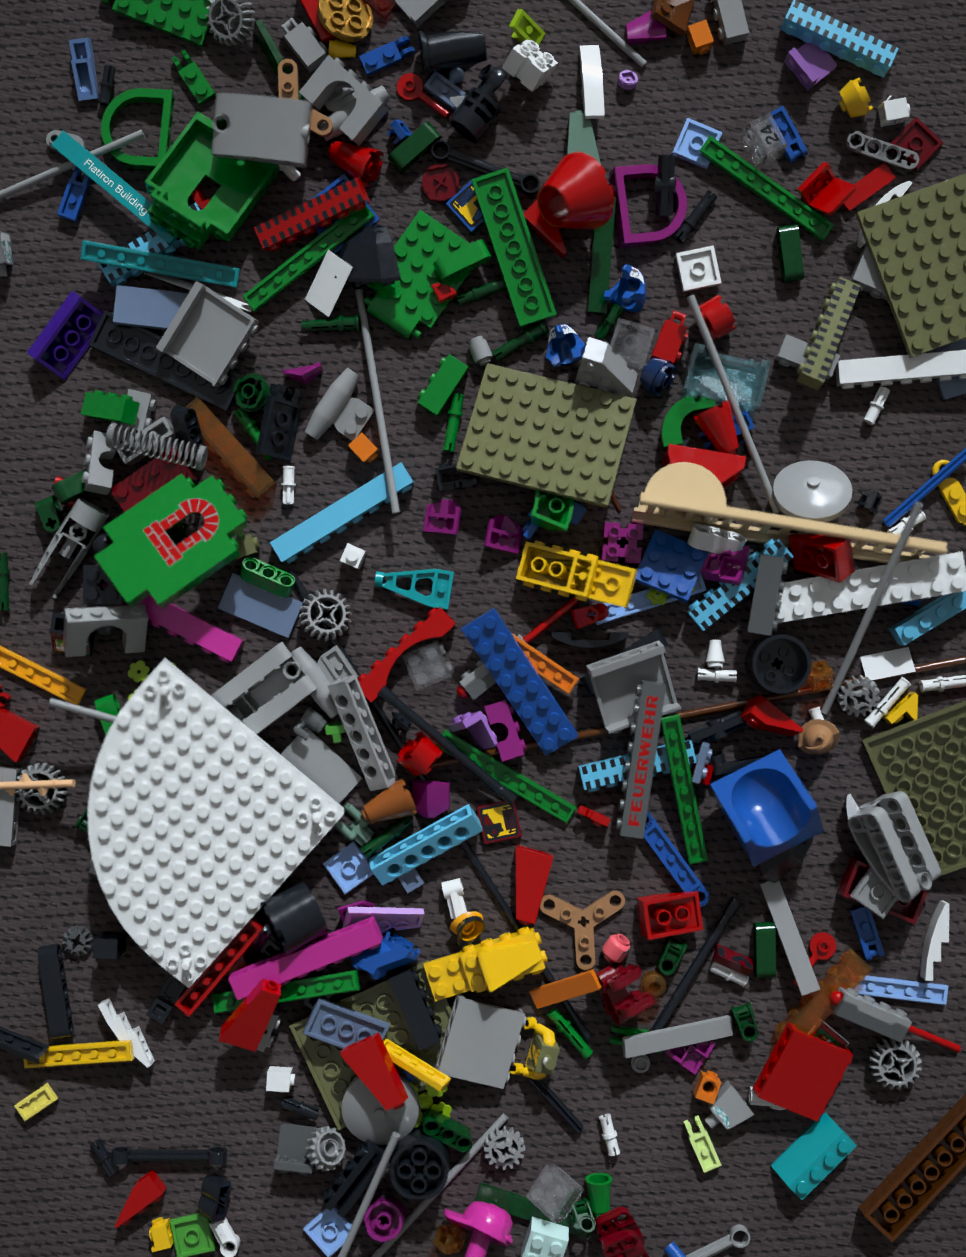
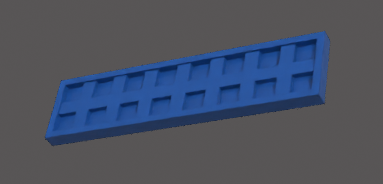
(519, 681)

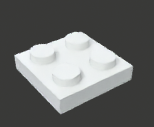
(698, 268)

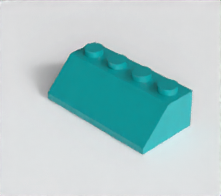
(813, 1155)

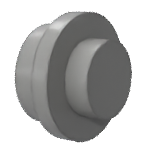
(640, 1063)

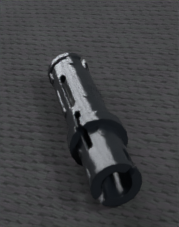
(690, 223)

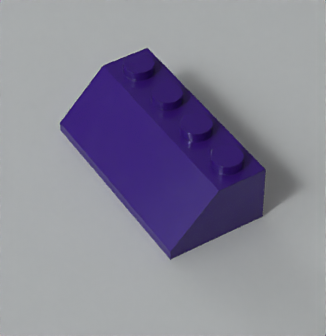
(66, 335)

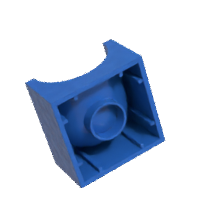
(767, 807)

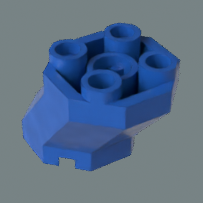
(391, 953)

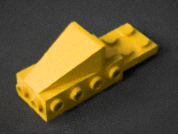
(575, 574)
(487, 964)

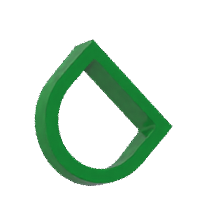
(160, 96)

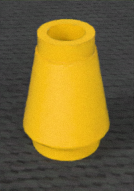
(341, 49)

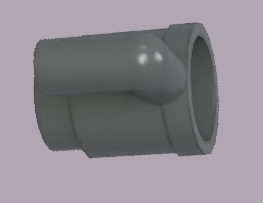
(312, 720)

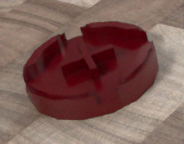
(440, 183)

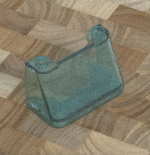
(745, 377)

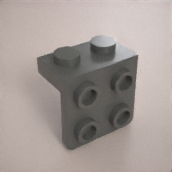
(292, 1149)

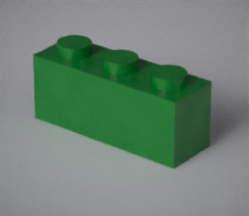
(442, 385)
(110, 407)

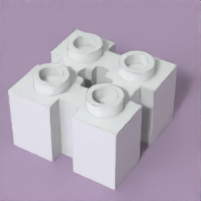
(530, 64)

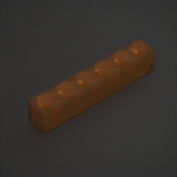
(232, 452)
(815, 1005)

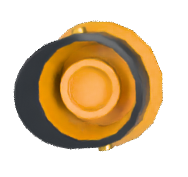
(467, 927)

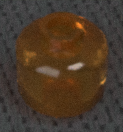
(652, 977)

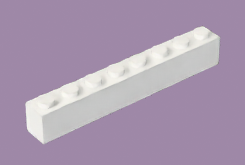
(901, 368)

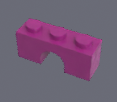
(501, 714)

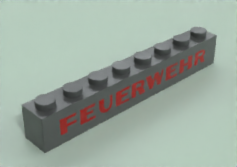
(641, 759)

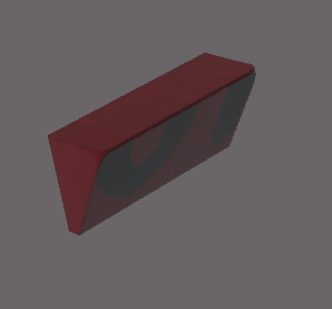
(733, 960)

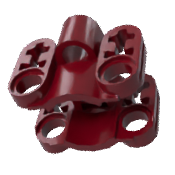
(617, 1001)
(620, 1237)

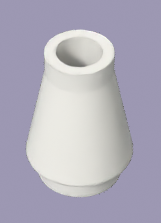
(715, 655)

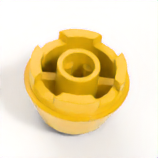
(854, 99)

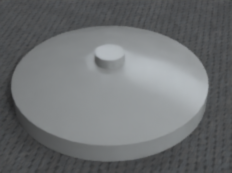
(812, 491)
(370, 1120)

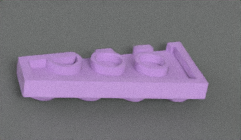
(386, 917)

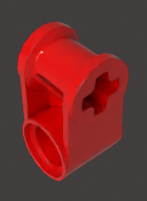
(587, 615)

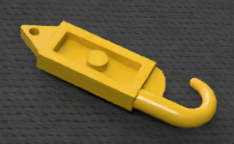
(953, 494)

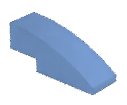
(84, 68)

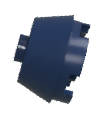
(657, 375)

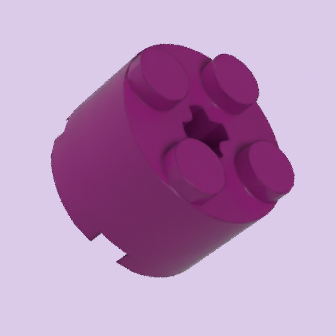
(374, 1223)

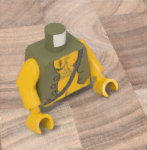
(542, 1052)

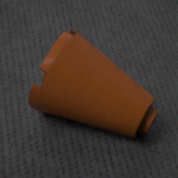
(390, 804)

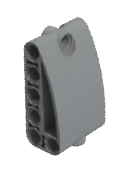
(262, 129)
(265, 689)
(895, 845)

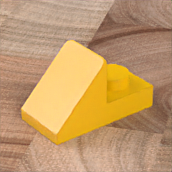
(906, 706)

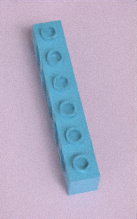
(425, 844)

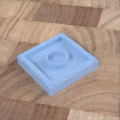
(691, 140)
(348, 867)
(328, 1231)

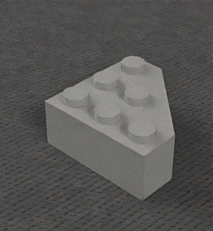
(605, 370)

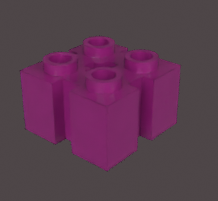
(630, 534)

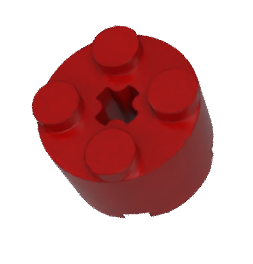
(717, 317)
(419, 754)

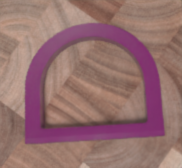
(624, 235)

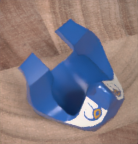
(629, 290)
(564, 346)

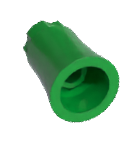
(599, 1192)

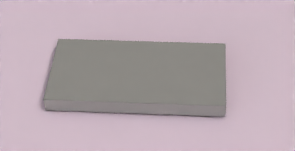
(322, 765)

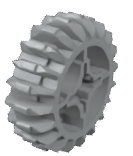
(237, 26)
(312, 625)
(26, 795)
(910, 1058)

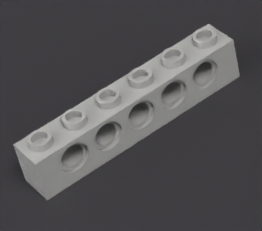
(362, 732)

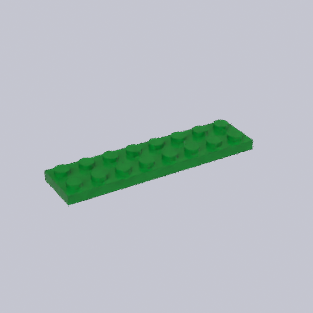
(513, 247)

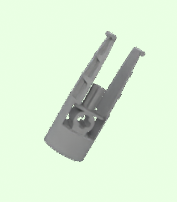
(87, 517)

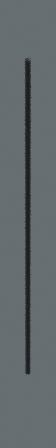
(465, 845)

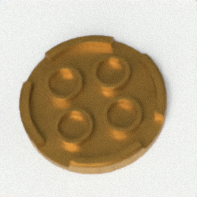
(346, 18)

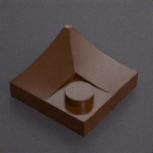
(673, 13)

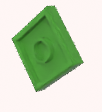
(192, 1235)

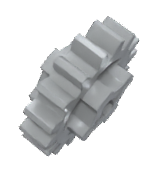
(855, 690)
(504, 1139)

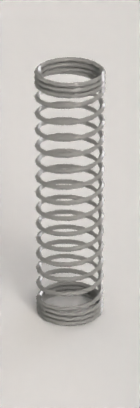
(112, 438)

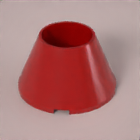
(576, 194)

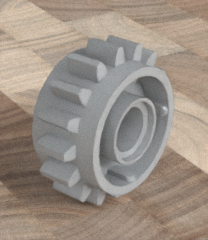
(327, 1158)

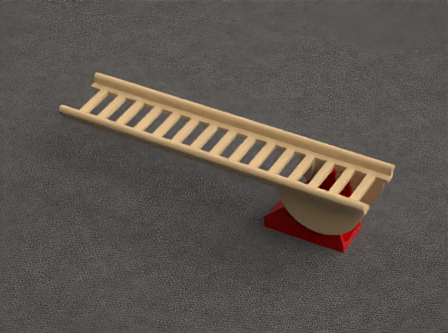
(692, 492)

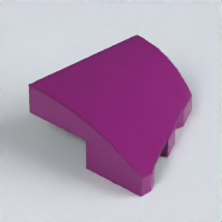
(644, 29)

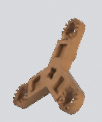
(289, 88)
(594, 913)

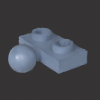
(444, 88)
(702, 758)

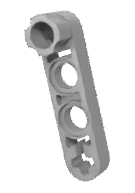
(883, 148)

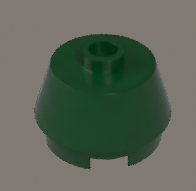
(251, 392)

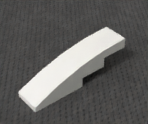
(592, 82)
(937, 932)
(123, 1031)

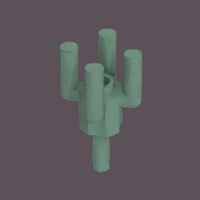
(357, 829)

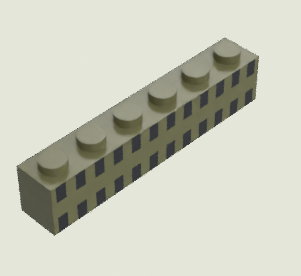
(828, 333)

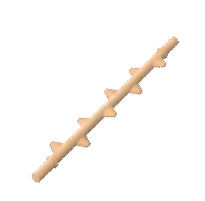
(42, 786)

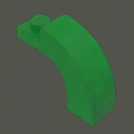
(671, 425)

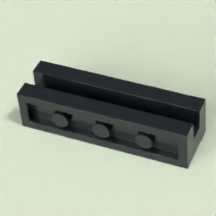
(415, 1008)
(354, 1178)

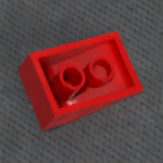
(822, 555)
(669, 914)

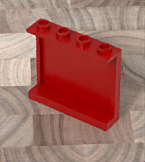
(802, 1073)

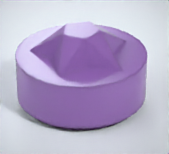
(627, 79)

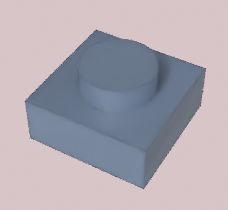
(411, 880)

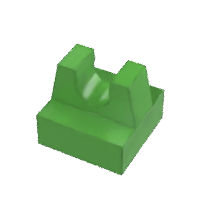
(336, 729)

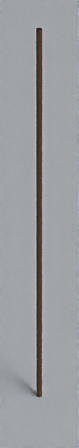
(720, 708)

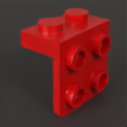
(825, 191)

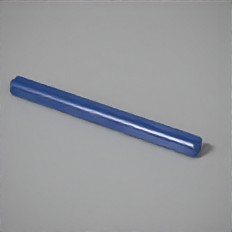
(925, 489)

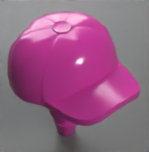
(487, 1223)

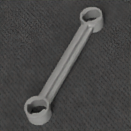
(723, 1243)

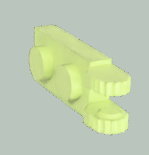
(703, 1146)

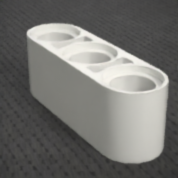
(715, 539)

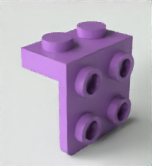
(810, 64)
(478, 727)

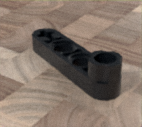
(721, 767)

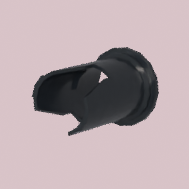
(451, 50)

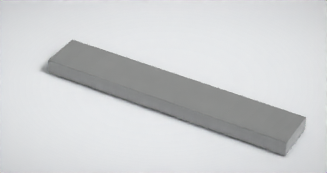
(790, 937)
(677, 1036)

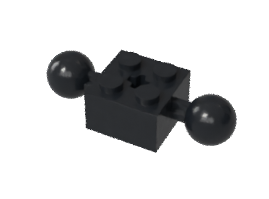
(93, 589)

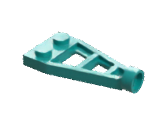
(441, 585)

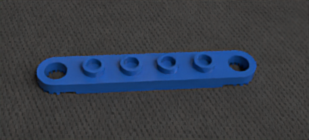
(672, 859)

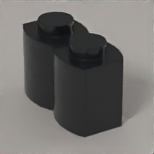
(214, 1197)

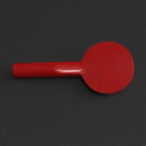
(411, 88)
(822, 947)

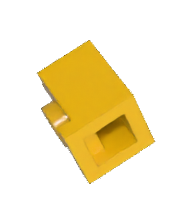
(161, 1234)

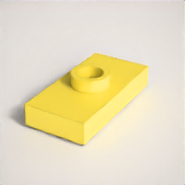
(36, 1102)

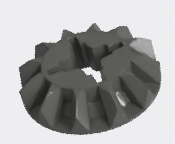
(85, 937)

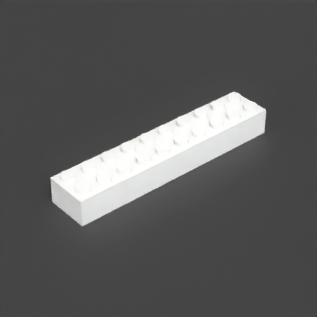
(908, 582)

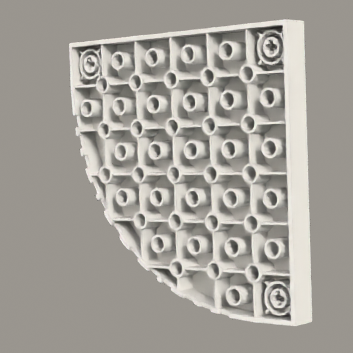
(194, 821)

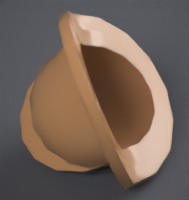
(818, 737)

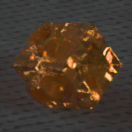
(823, 673)
(449, 1238)

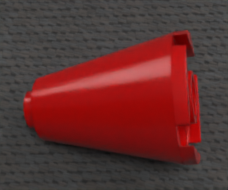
(357, 160)
(719, 427)

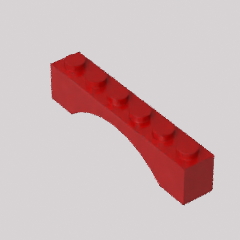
(434, 627)

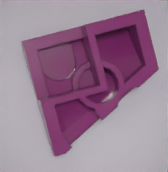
(726, 566)
(690, 1056)

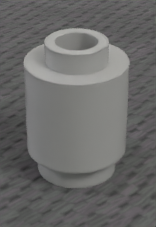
(480, 351)

